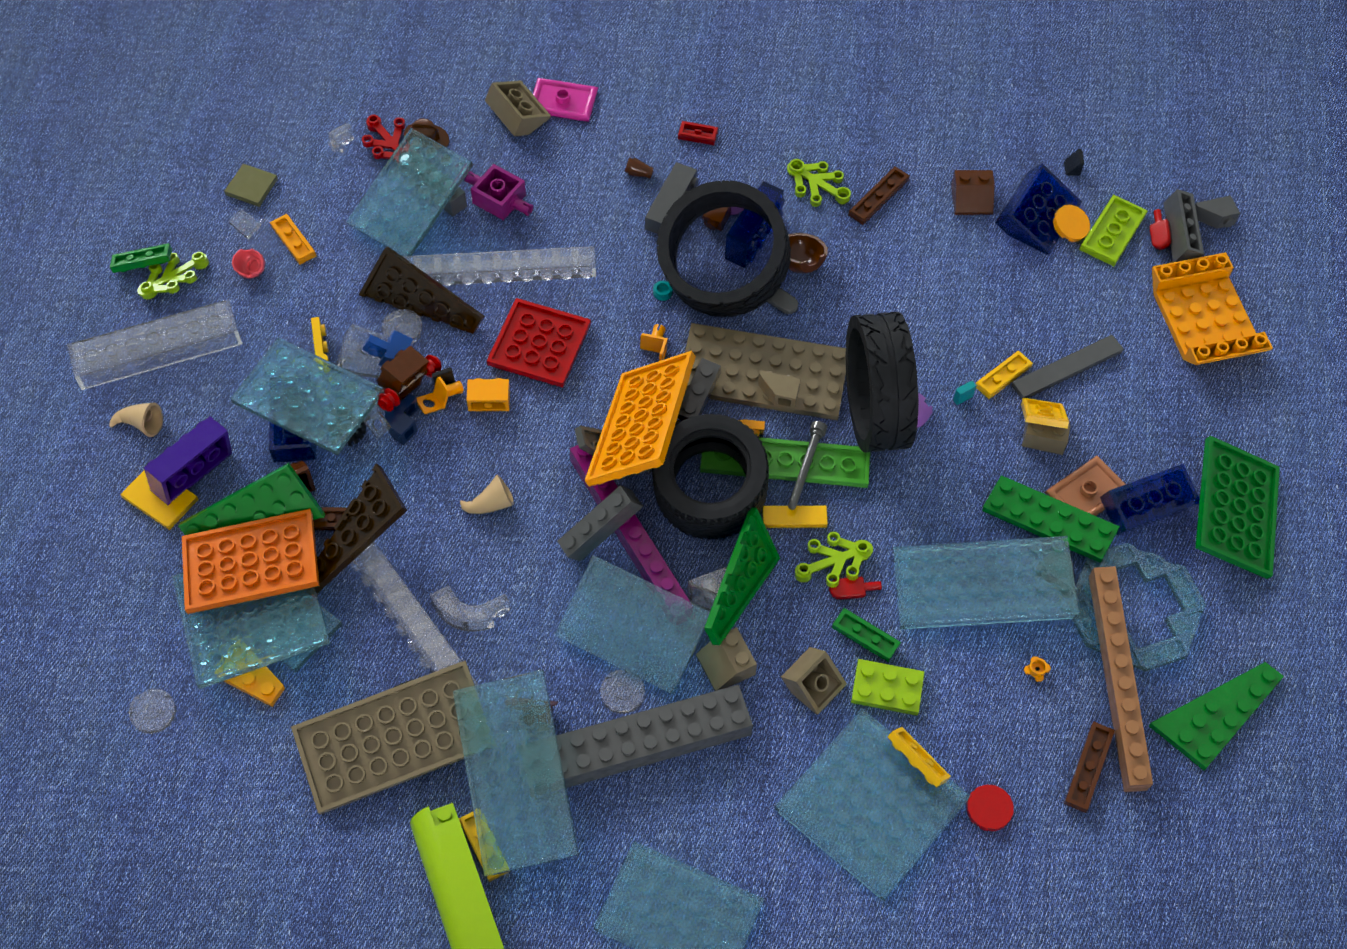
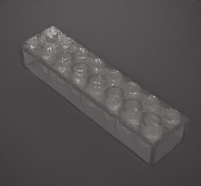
(154, 344)

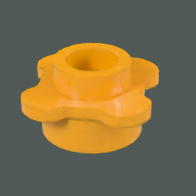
(1037, 662)

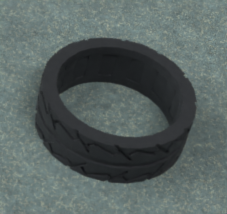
(697, 203)
(881, 381)

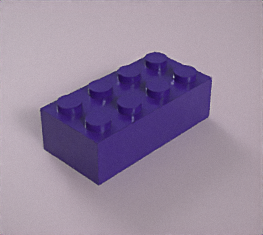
(188, 460)

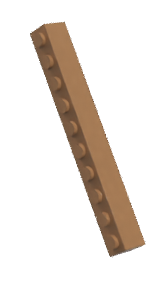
(1120, 680)

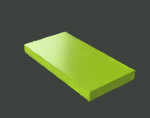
(1113, 230)

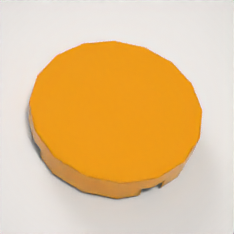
(1071, 223)

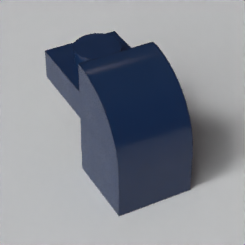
(400, 419)

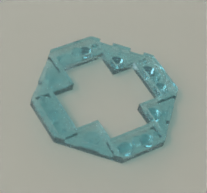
(1151, 567)

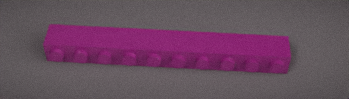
(631, 533)

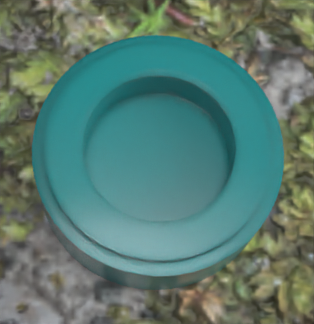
(662, 290)

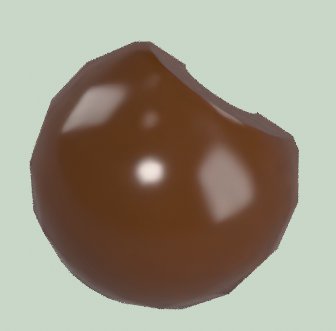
(806, 253)

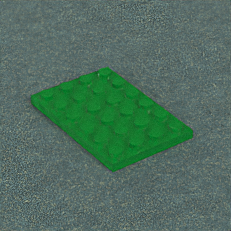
(1238, 507)

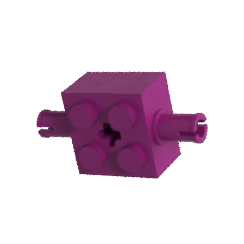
(498, 192)

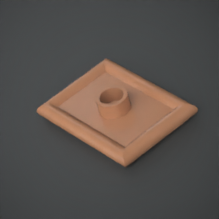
(1086, 486)

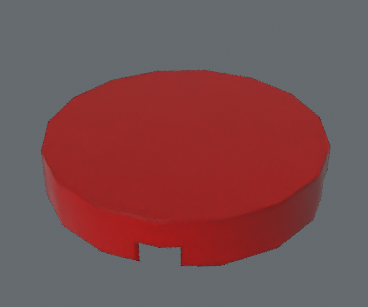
(990, 807)

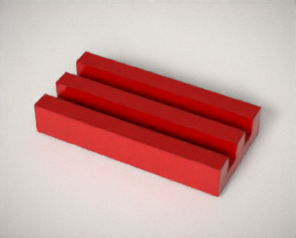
(698, 135)

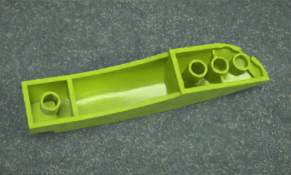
(454, 879)

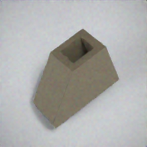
(779, 388)

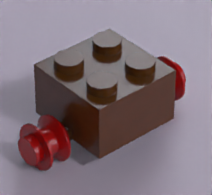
(404, 375)

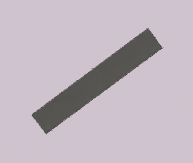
(1067, 367)

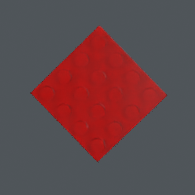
(539, 342)

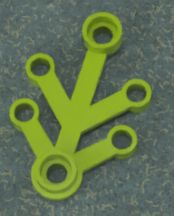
(798, 170)
(170, 276)
(835, 558)

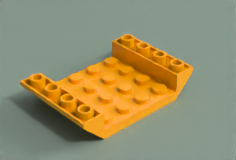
(1205, 310)

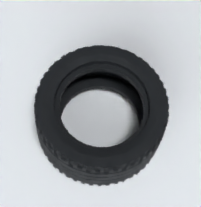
(720, 435)

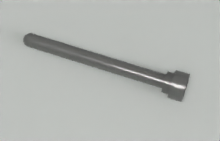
(817, 431)

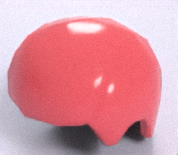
(248, 263)

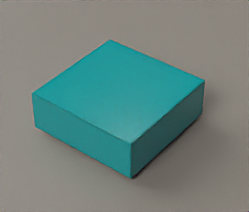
(964, 392)

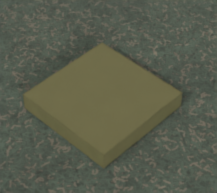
(251, 185)

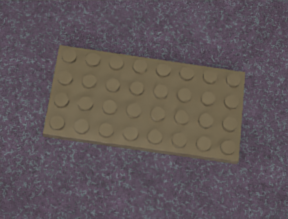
(746, 353)
(383, 739)

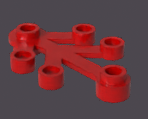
(391, 142)

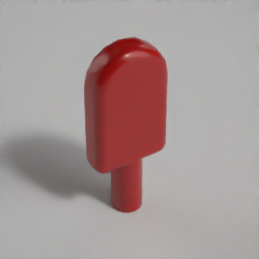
(1160, 231)
(853, 588)

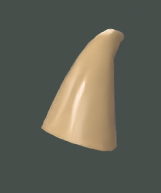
(145, 417)
(493, 498)

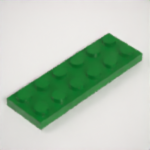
(1050, 518)

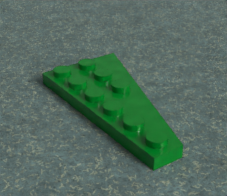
(267, 497)
(747, 570)
(1211, 720)

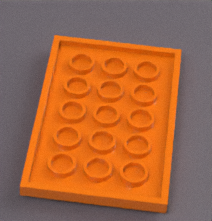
(249, 561)

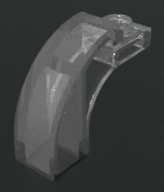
(466, 616)

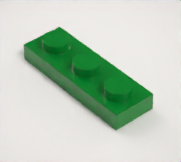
(141, 258)
(866, 635)

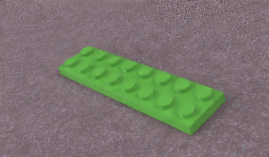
(830, 465)

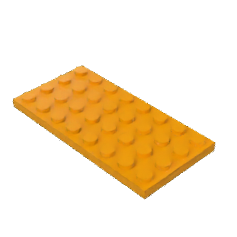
(641, 419)

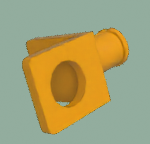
(655, 341)
(440, 395)

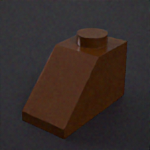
(716, 218)

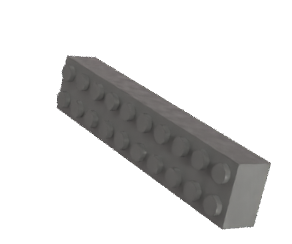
(653, 735)

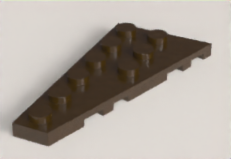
(408, 287)
(360, 525)

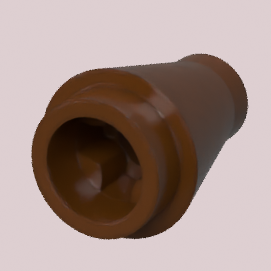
(638, 168)

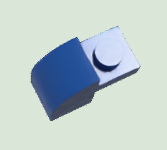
(387, 350)

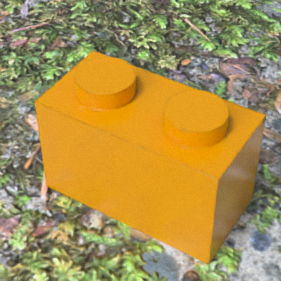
(488, 394)

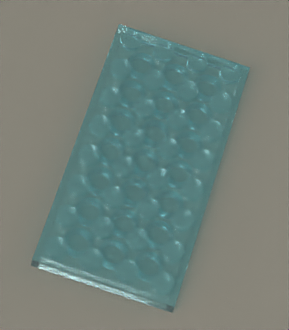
(985, 582)
(515, 773)

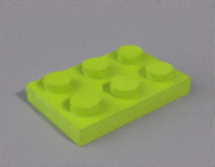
(887, 687)

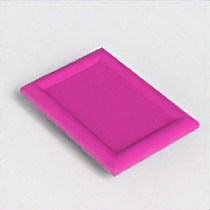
(566, 98)

